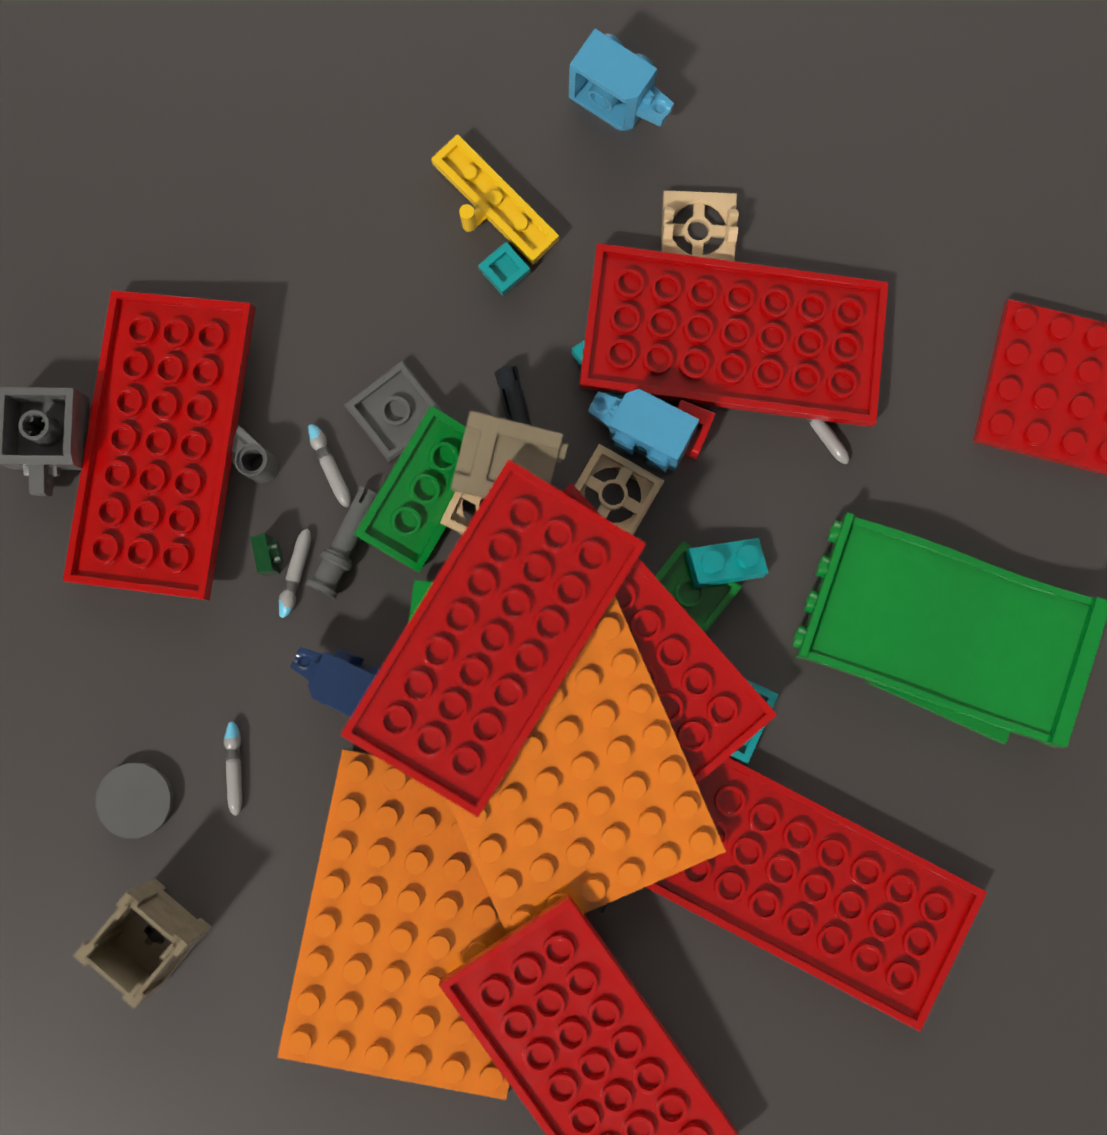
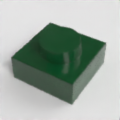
(266, 554)

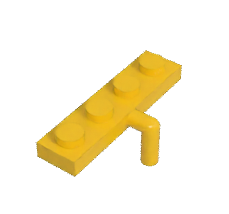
(493, 201)

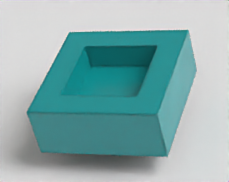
(504, 269)

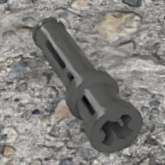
(337, 558)

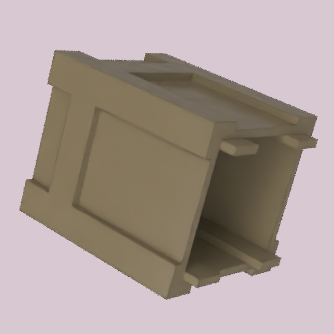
(493, 441)
(123, 945)

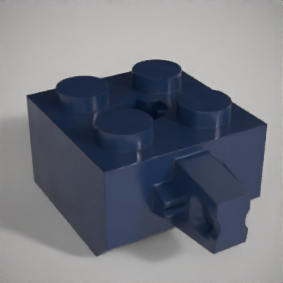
(335, 677)

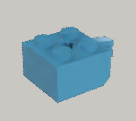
(616, 83)
(646, 427)

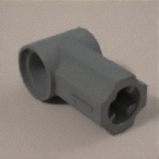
(245, 450)

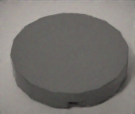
(134, 800)

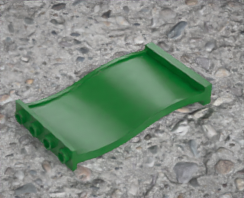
(951, 630)

